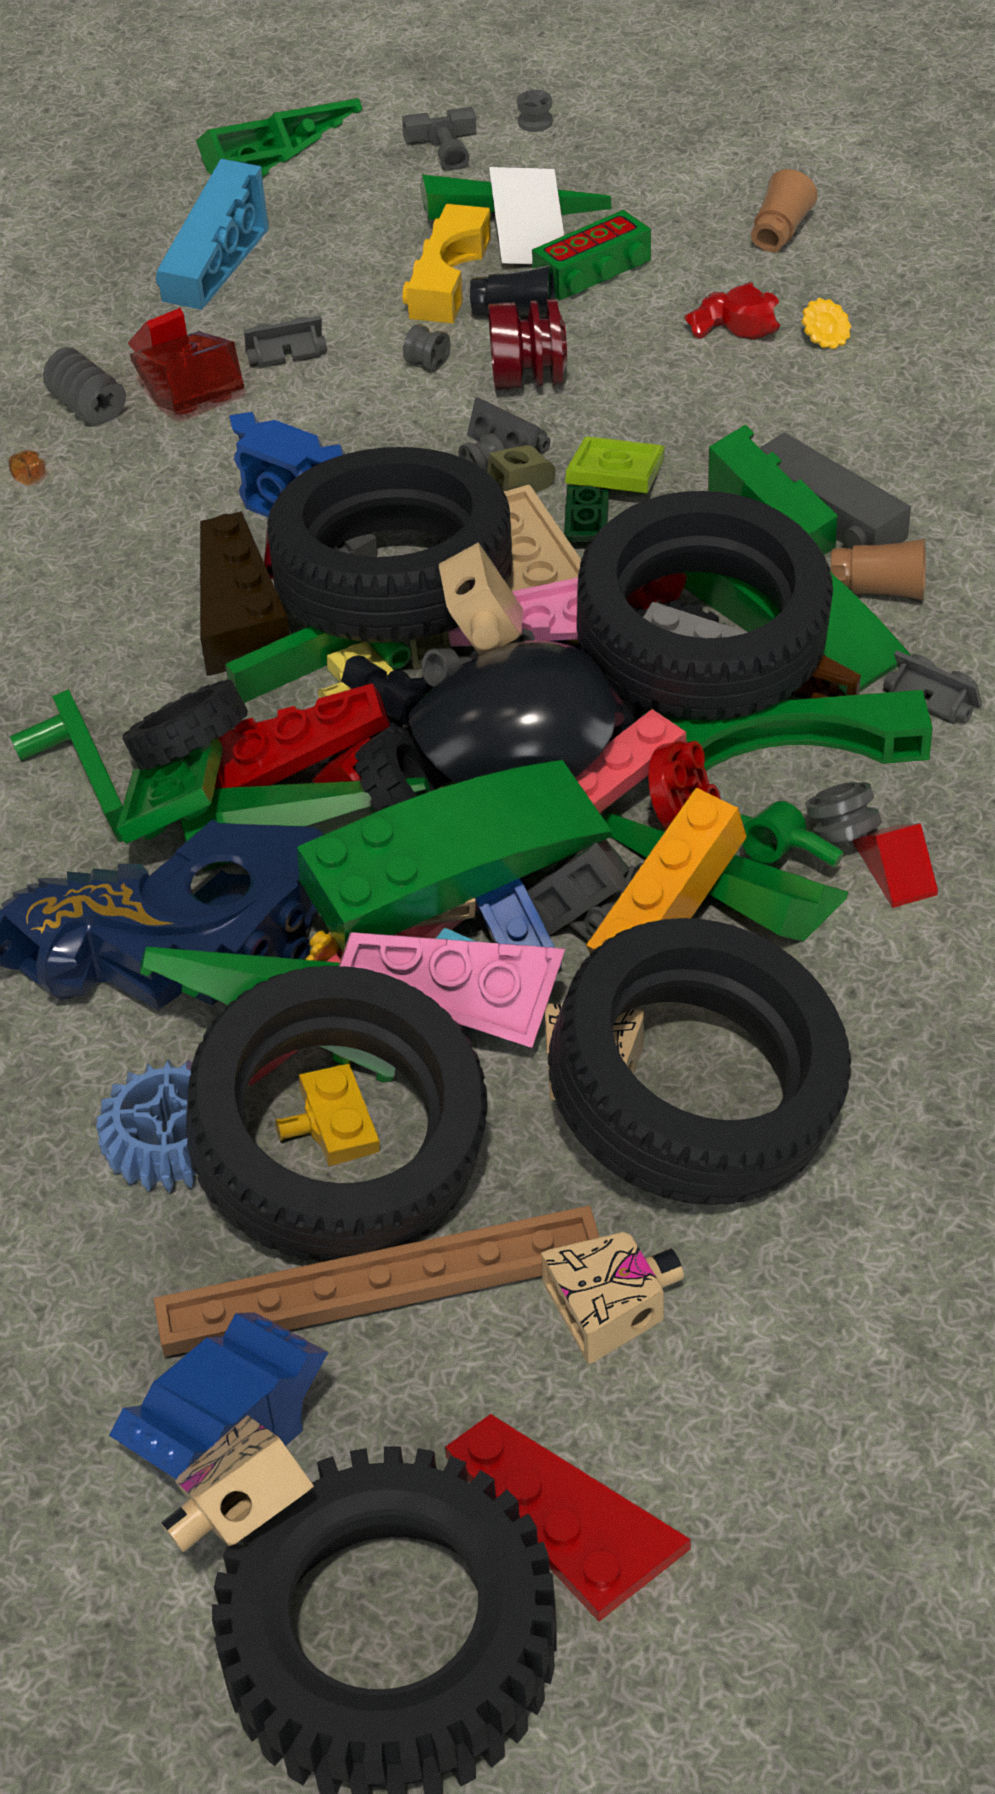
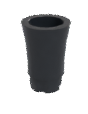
(513, 287)

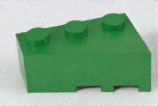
(745, 470)

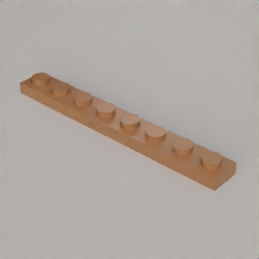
(372, 1279)

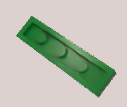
(296, 657)
(67, 726)

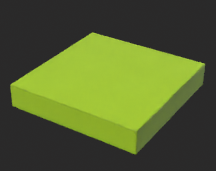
(615, 464)

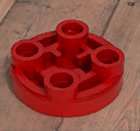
(674, 775)

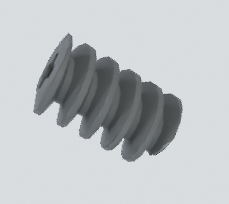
(83, 386)

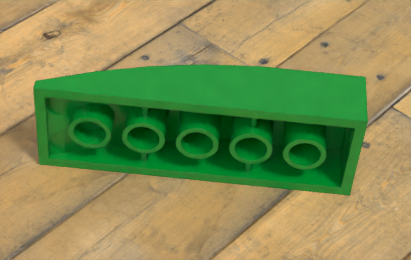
(854, 632)
(446, 848)

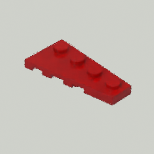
(298, 738)
(593, 1535)

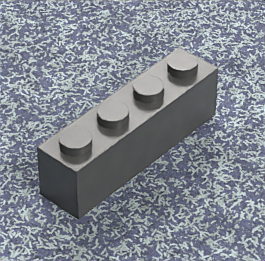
(863, 510)

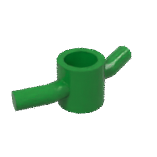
(779, 830)

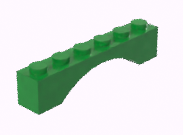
(875, 725)

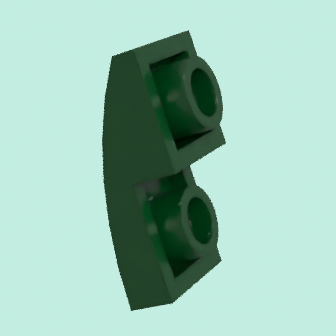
(585, 512)

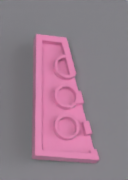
(478, 983)

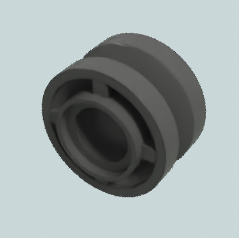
(843, 812)

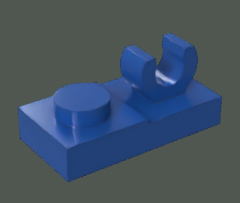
(512, 916)

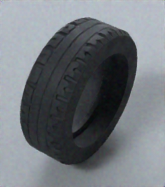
(375, 492)
(713, 535)
(352, 1011)
(665, 1146)

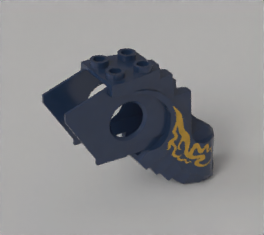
(101, 921)

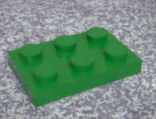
(169, 793)

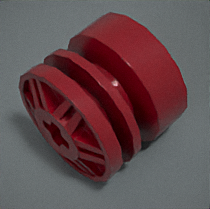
(526, 344)

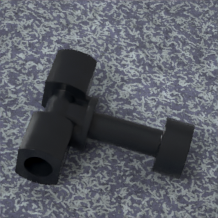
(396, 689)

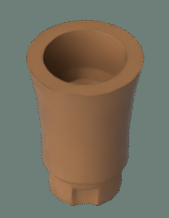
(786, 203)
(883, 568)

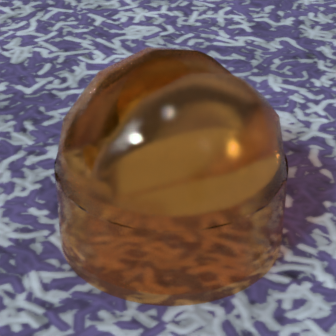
(25, 464)

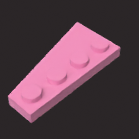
(547, 612)

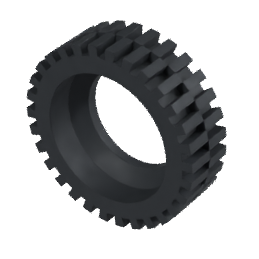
(410, 1729)

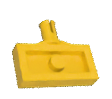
(333, 1116)

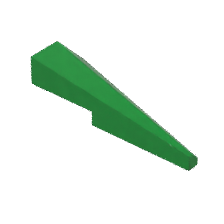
(274, 138)
(439, 191)
(307, 805)
(763, 893)
(229, 975)

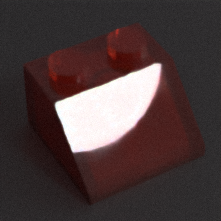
(189, 371)

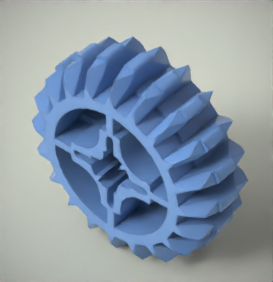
(146, 1127)

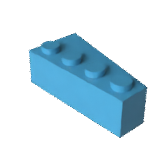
(215, 236)

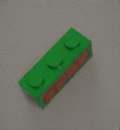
(595, 253)

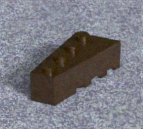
(236, 594)

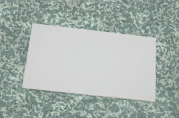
(525, 211)

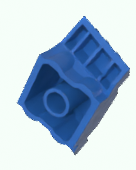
(272, 457)
(245, 1372)

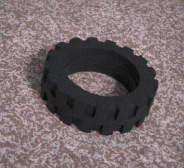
(185, 724)
(386, 764)

